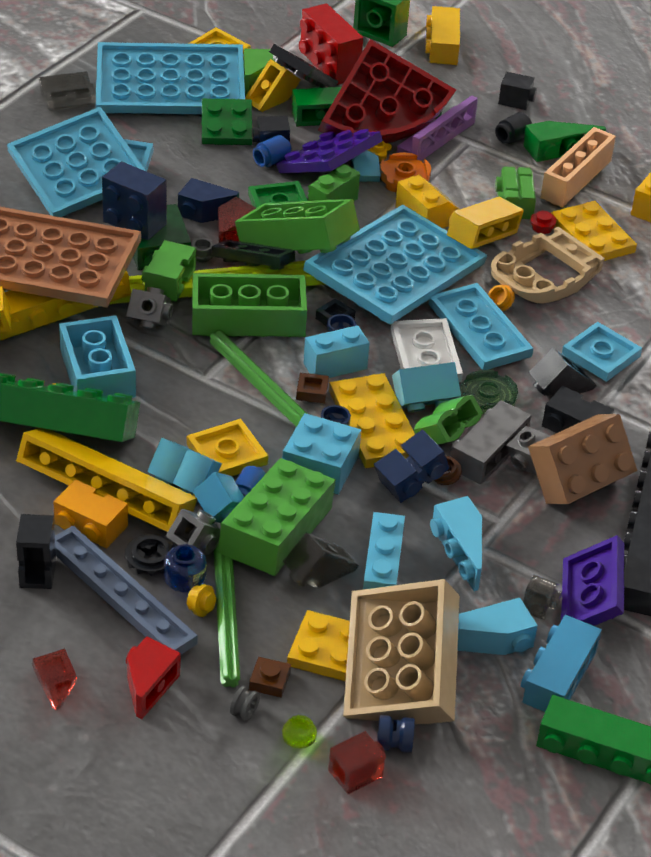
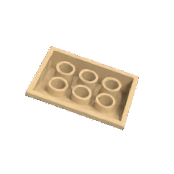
(403, 653)

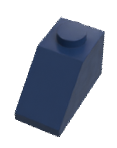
(201, 200)

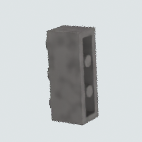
(486, 442)

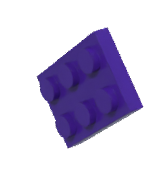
(594, 582)

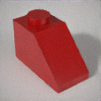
(151, 673)

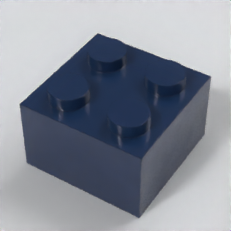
(134, 199)

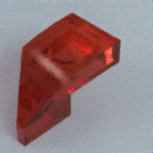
(55, 676)

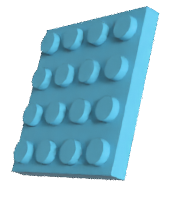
(70, 159)

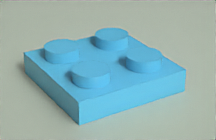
(602, 351)

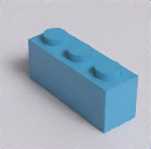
(561, 663)

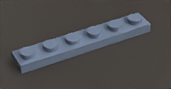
(122, 591)

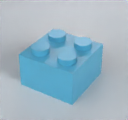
(324, 448)

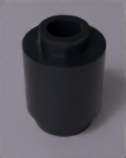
(512, 128)

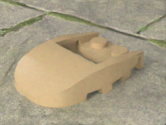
(511, 270)

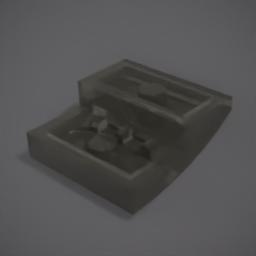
(67, 91)

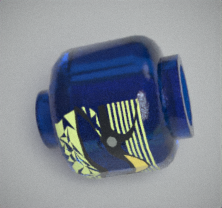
(184, 568)

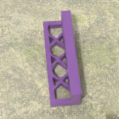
(441, 130)

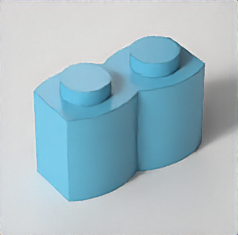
(181, 465)

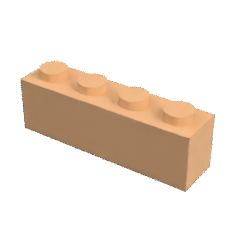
(577, 167)

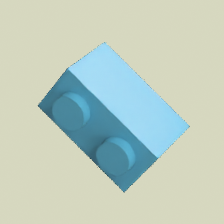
(337, 352)
(426, 385)

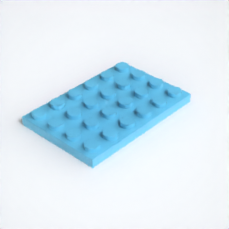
(166, 76)
(395, 264)

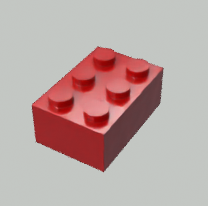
(329, 41)

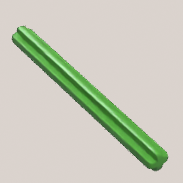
(257, 377)
(226, 620)

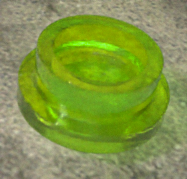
(299, 732)

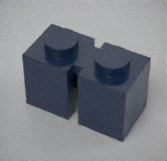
(406, 476)

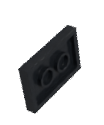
(302, 68)

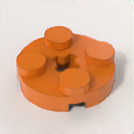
(397, 165)

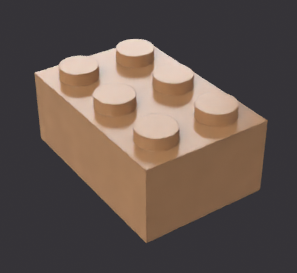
(582, 458)

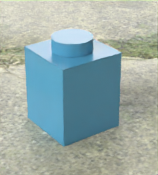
(218, 495)

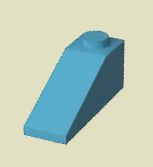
(497, 629)

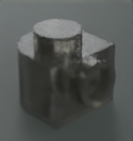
(541, 596)

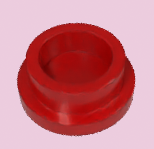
(543, 222)

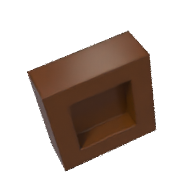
(312, 387)
(269, 677)

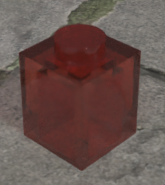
(357, 762)

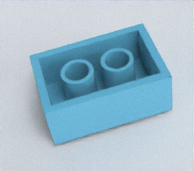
(97, 356)

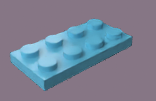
(481, 326)

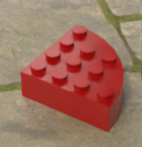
(386, 97)

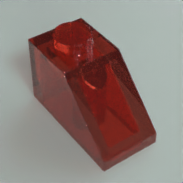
(228, 214)

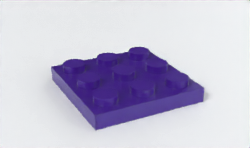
(329, 151)

